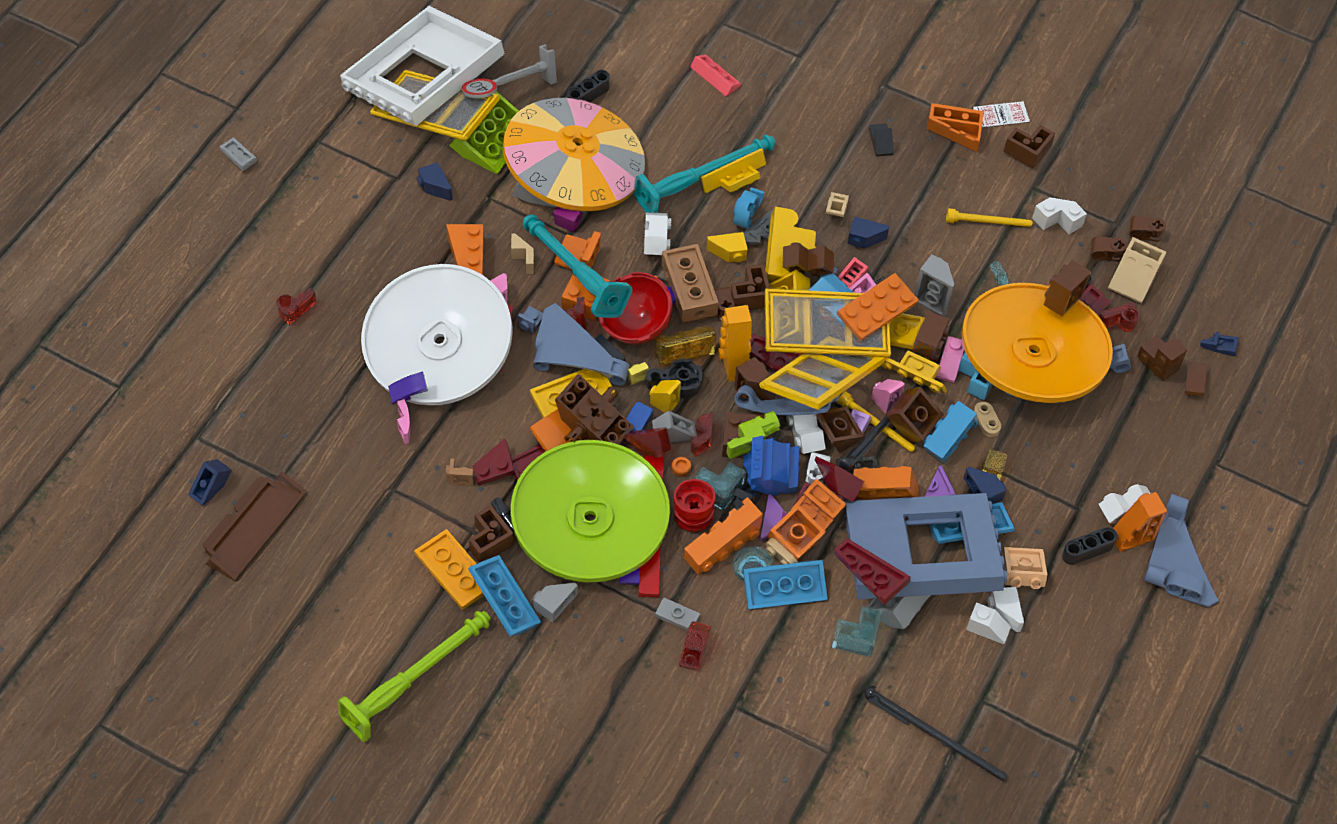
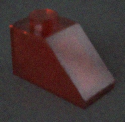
(650, 441)

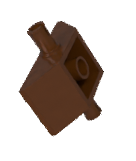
(591, 413)

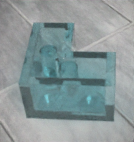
(723, 484)
(858, 636)

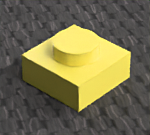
(637, 373)

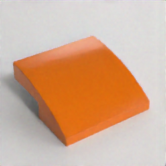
(551, 431)
(821, 504)

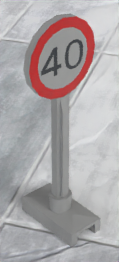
(484, 87)

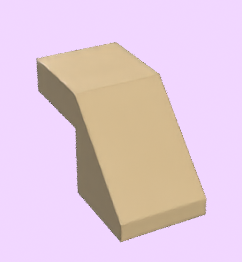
(837, 204)
(522, 250)

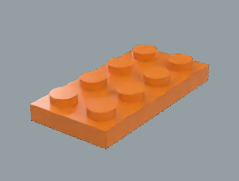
(877, 307)

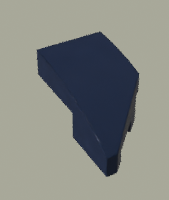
(1221, 344)

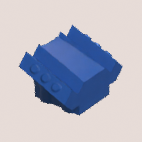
(772, 466)

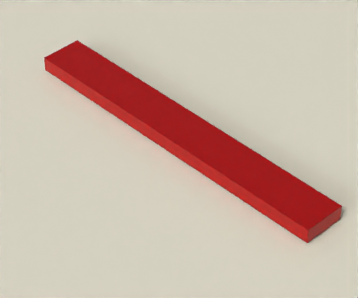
(650, 570)

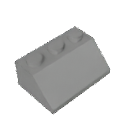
(935, 286)
(899, 610)

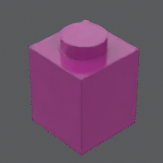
(567, 218)

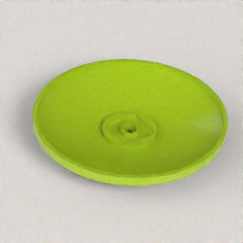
(586, 480)

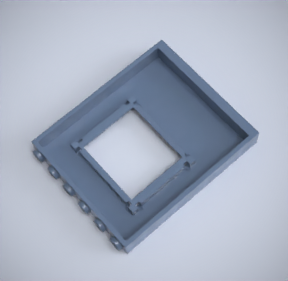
(882, 531)

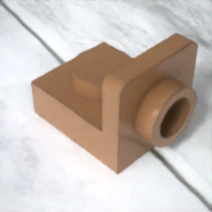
(460, 475)

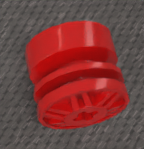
(694, 505)

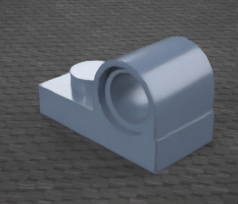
(1120, 359)

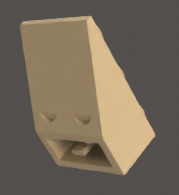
(1137, 270)

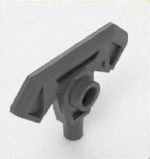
(758, 230)

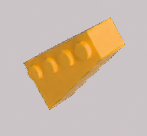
(735, 339)

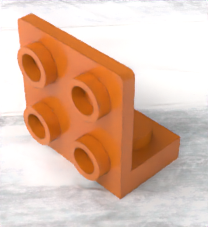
(581, 249)

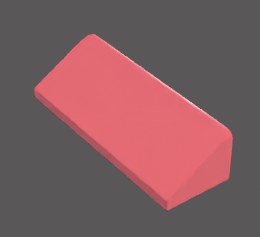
(715, 74)

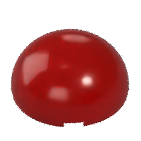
(645, 313)

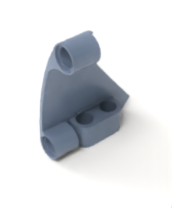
(568, 344)
(780, 406)
(1175, 559)

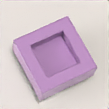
(861, 419)

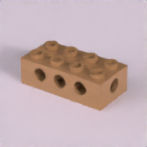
(690, 283)

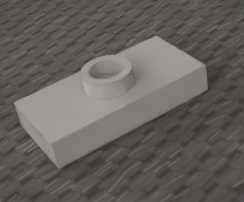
(238, 154)
(676, 614)

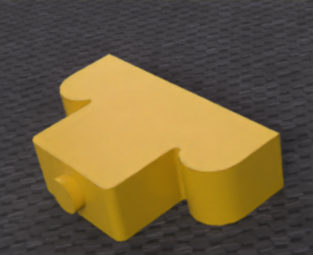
(783, 233)

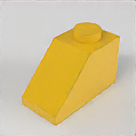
(728, 247)
(665, 395)

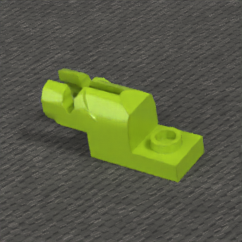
(749, 430)

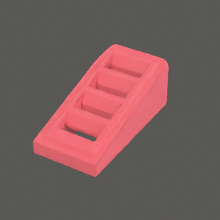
(854, 263)

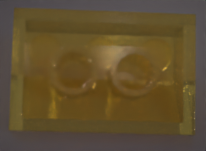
(685, 344)

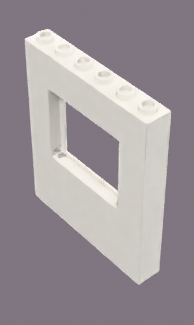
(435, 38)

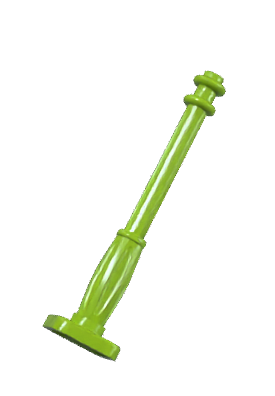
(358, 716)

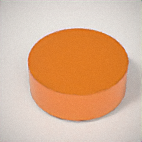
(681, 466)

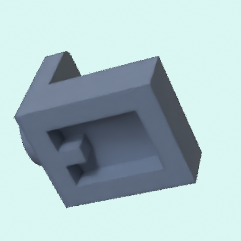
(529, 320)

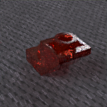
(704, 429)

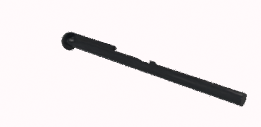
(847, 462)
(906, 717)

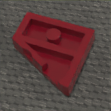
(494, 464)

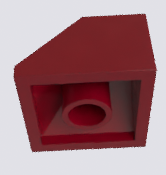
(838, 480)

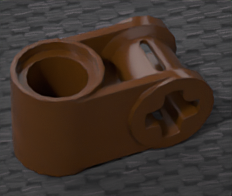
(1145, 229)
(1106, 248)
(725, 300)

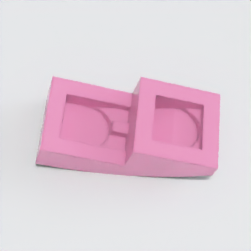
(404, 421)

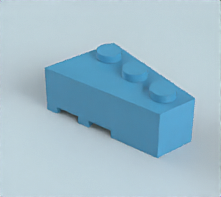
(950, 431)

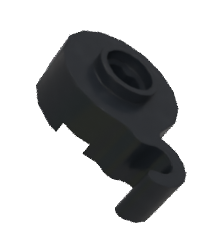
(677, 370)

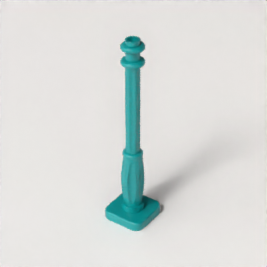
(649, 195)
(610, 296)

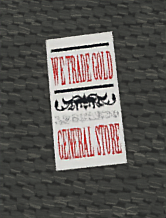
(1003, 114)

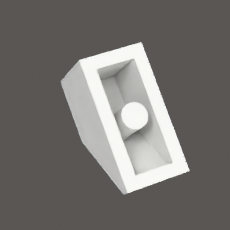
(1008, 606)
(988, 624)

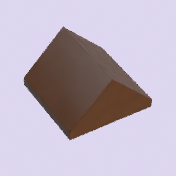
(840, 427)

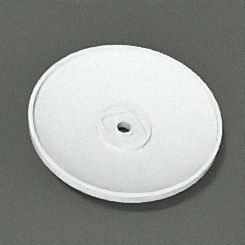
(433, 304)

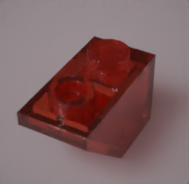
(695, 645)

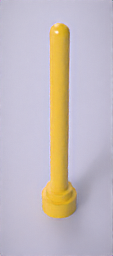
(953, 216)
(847, 400)

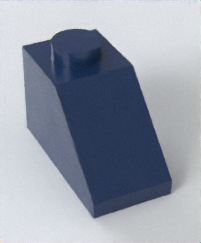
(434, 181)
(867, 233)
(209, 481)
(985, 482)

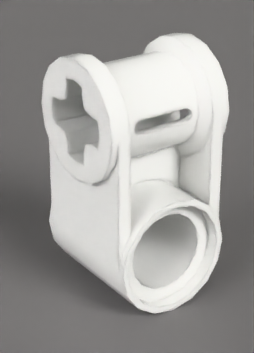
(813, 471)

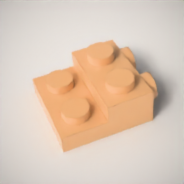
(1025, 567)

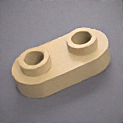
(987, 417)
(776, 550)

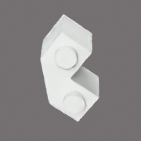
(1064, 212)
(656, 233)
(806, 433)
(1116, 505)

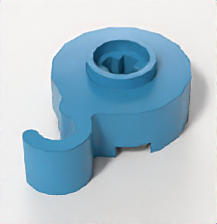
(746, 206)

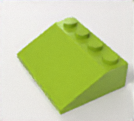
(486, 142)

